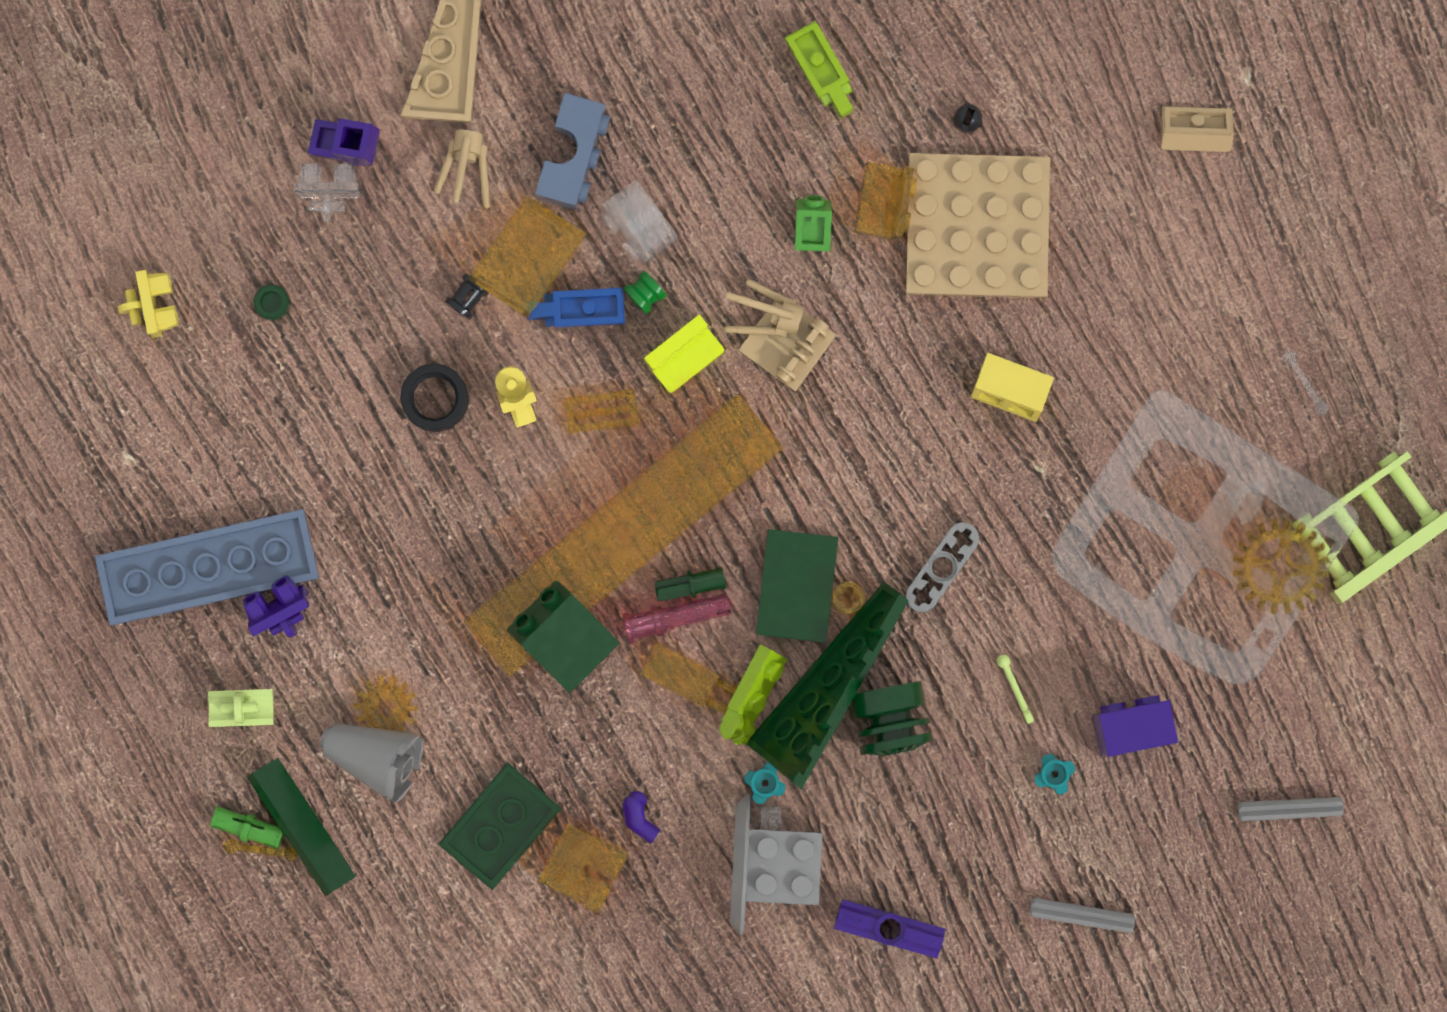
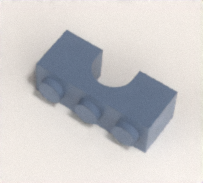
(566, 182)

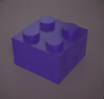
(1134, 728)

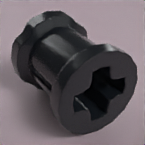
(466, 308)

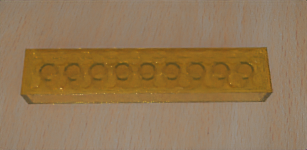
(634, 524)

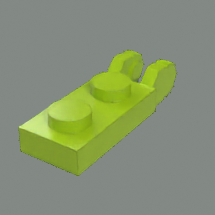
(751, 695)

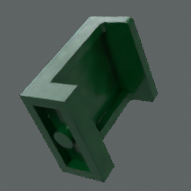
(562, 636)

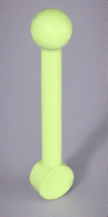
(1003, 661)

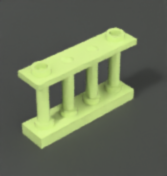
(1403, 541)

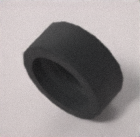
(439, 371)

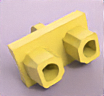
(149, 287)
(515, 395)

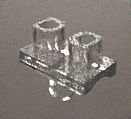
(344, 186)

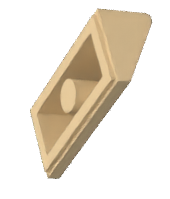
(1196, 129)

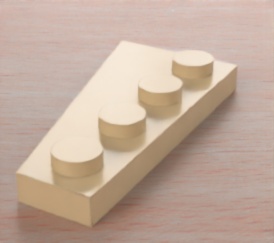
(447, 67)

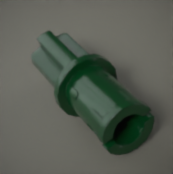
(690, 584)

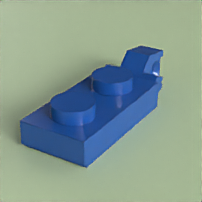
(581, 308)

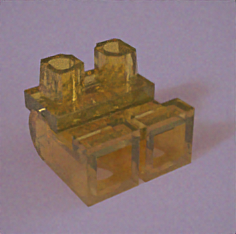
(567, 864)

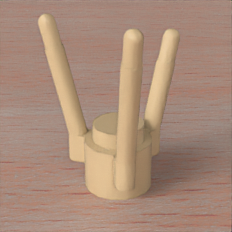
(465, 149)
(784, 315)

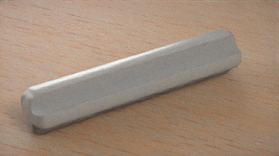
(1290, 809)
(1082, 915)

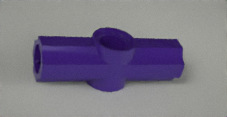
(912, 934)

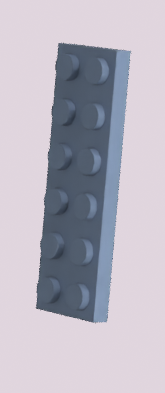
(206, 567)

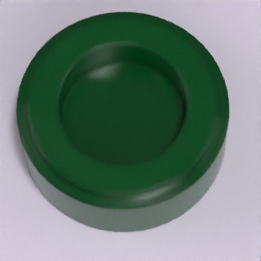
(271, 302)

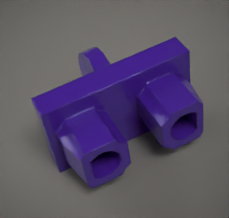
(281, 612)

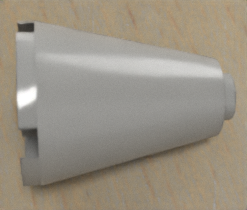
(375, 756)

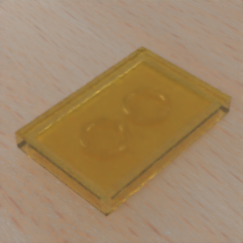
(527, 256)

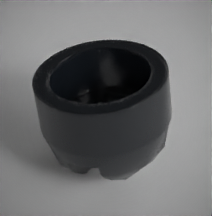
(975, 122)

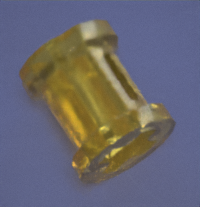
(856, 591)

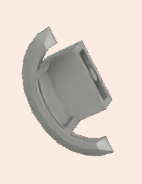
(772, 866)

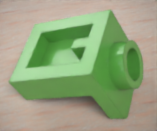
(813, 224)

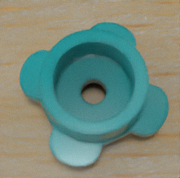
(1064, 771)
(755, 779)

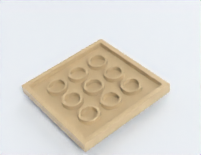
(979, 226)

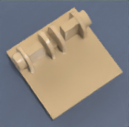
(789, 357)

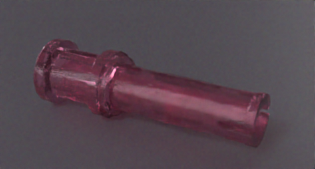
(660, 620)

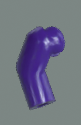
(635, 816)

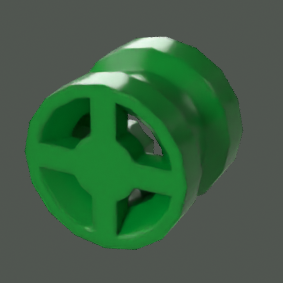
(644, 292)

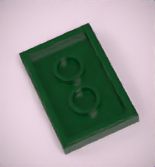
(797, 586)
(500, 826)

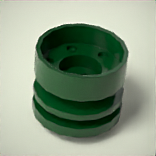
(891, 718)

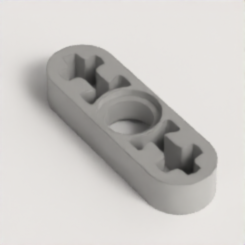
(964, 551)

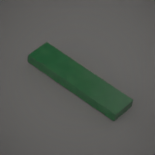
(301, 827)

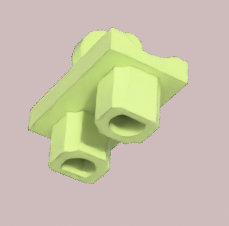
(241, 708)

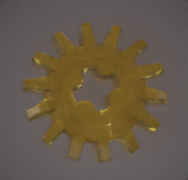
(391, 693)

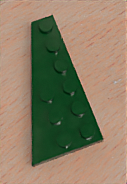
(811, 711)

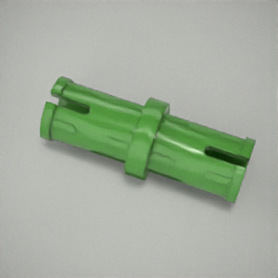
(247, 827)

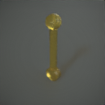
(232, 846)

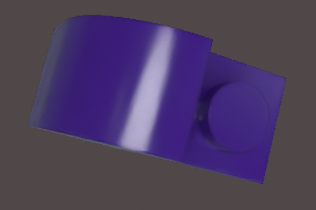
(344, 141)

